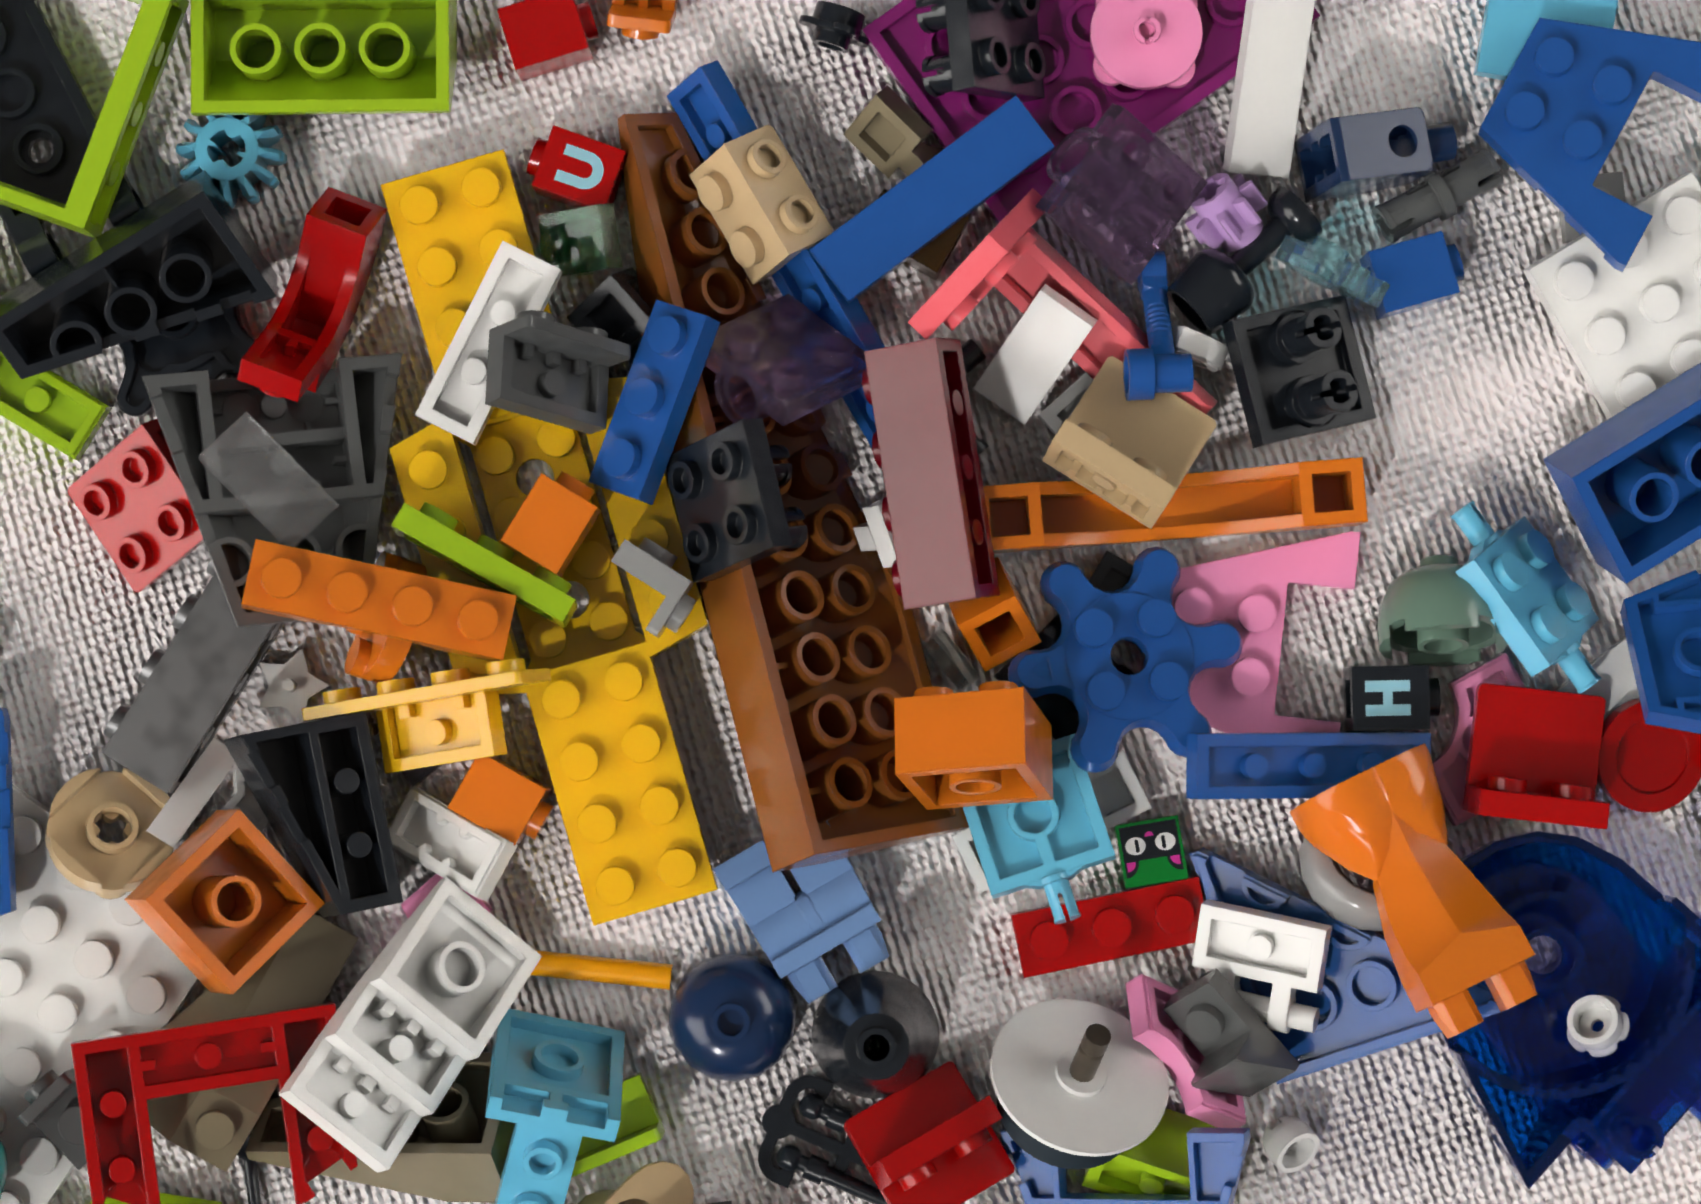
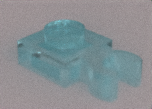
(1326, 266)

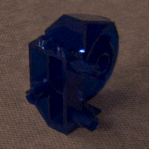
(1607, 939)

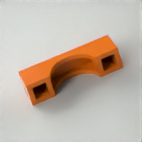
(378, 600)

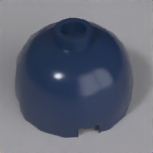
(732, 1017)

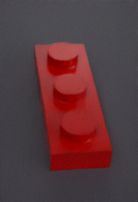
(1109, 927)

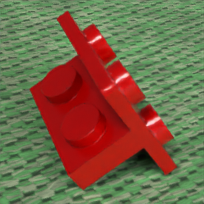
(931, 1141)

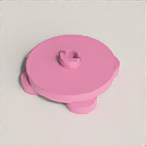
(1145, 42)

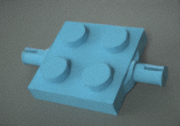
(1528, 595)
(1043, 840)

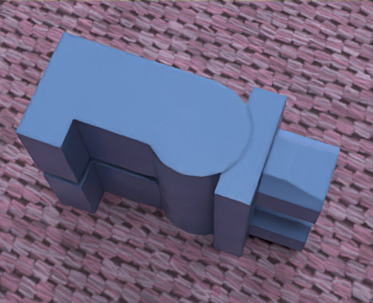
(804, 924)

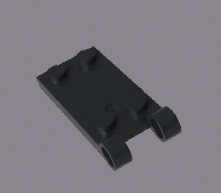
(36, 104)

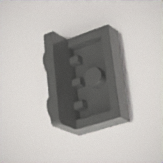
(552, 370)

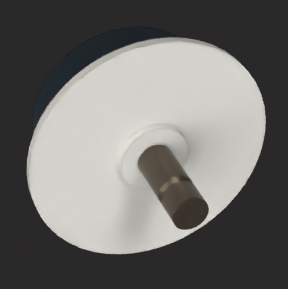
(1076, 1083)

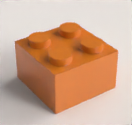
(973, 746)
(225, 901)

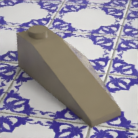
(298, 975)
(446, 1158)

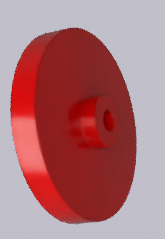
(1646, 763)

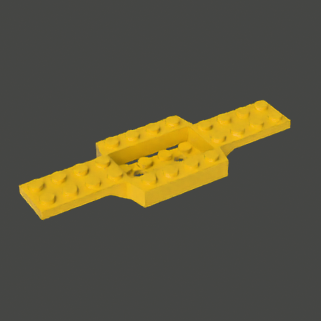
(604, 706)

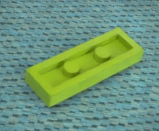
(486, 562)

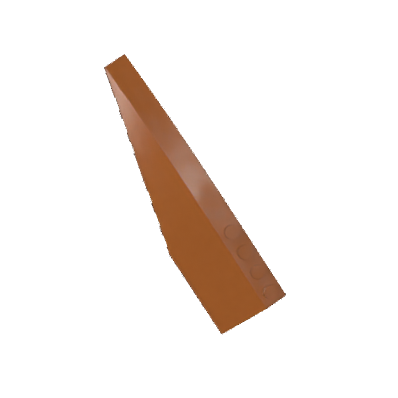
(815, 631)

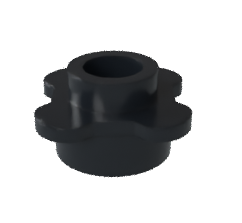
(835, 26)

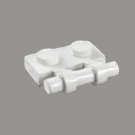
(1265, 949)

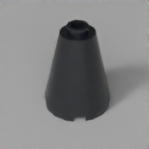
(870, 1006)

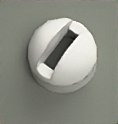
(1290, 1144)

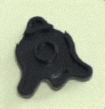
(188, 347)

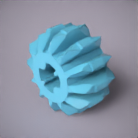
(247, 133)

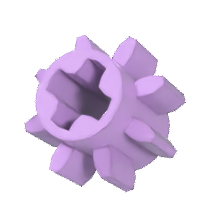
(1227, 213)

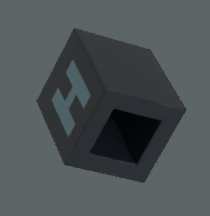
(1390, 698)

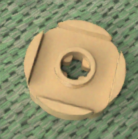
(73, 834)

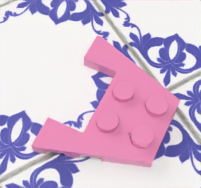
(1252, 597)

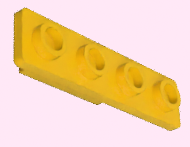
(435, 723)

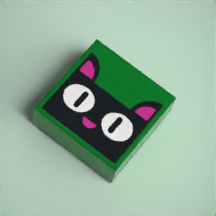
(1151, 851)

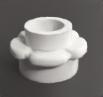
(1591, 1010)

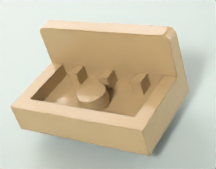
(760, 202)

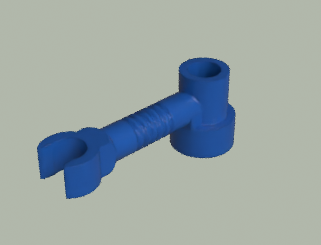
(1156, 367)

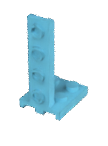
(556, 1086)

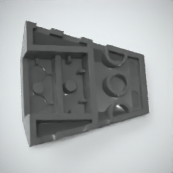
(333, 434)

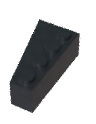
(146, 274)

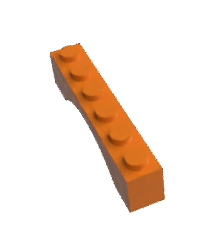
(1203, 506)

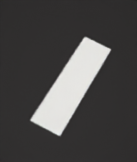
(192, 793)

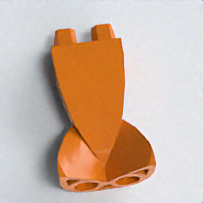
(1431, 907)

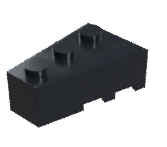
(325, 808)

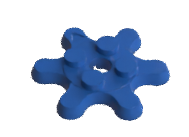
(1082, 665)

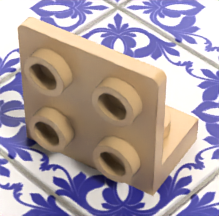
(1129, 449)

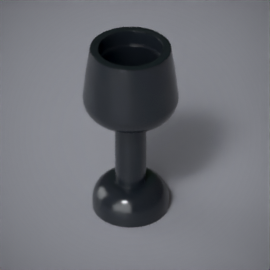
(1216, 286)

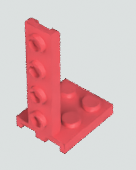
(1018, 266)

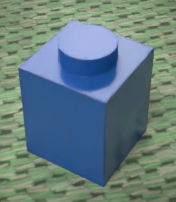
(1418, 273)

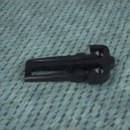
(781, 1122)

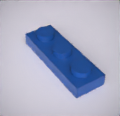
(654, 401)

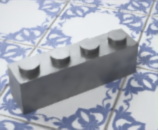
(187, 689)

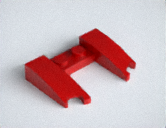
(126, 1069)

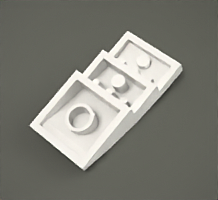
(411, 1025)

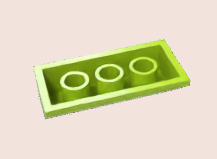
(322, 56)

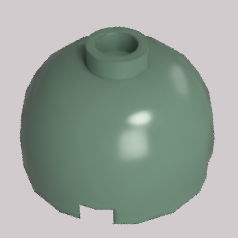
(1436, 617)

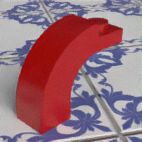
(320, 298)

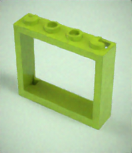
(116, 126)

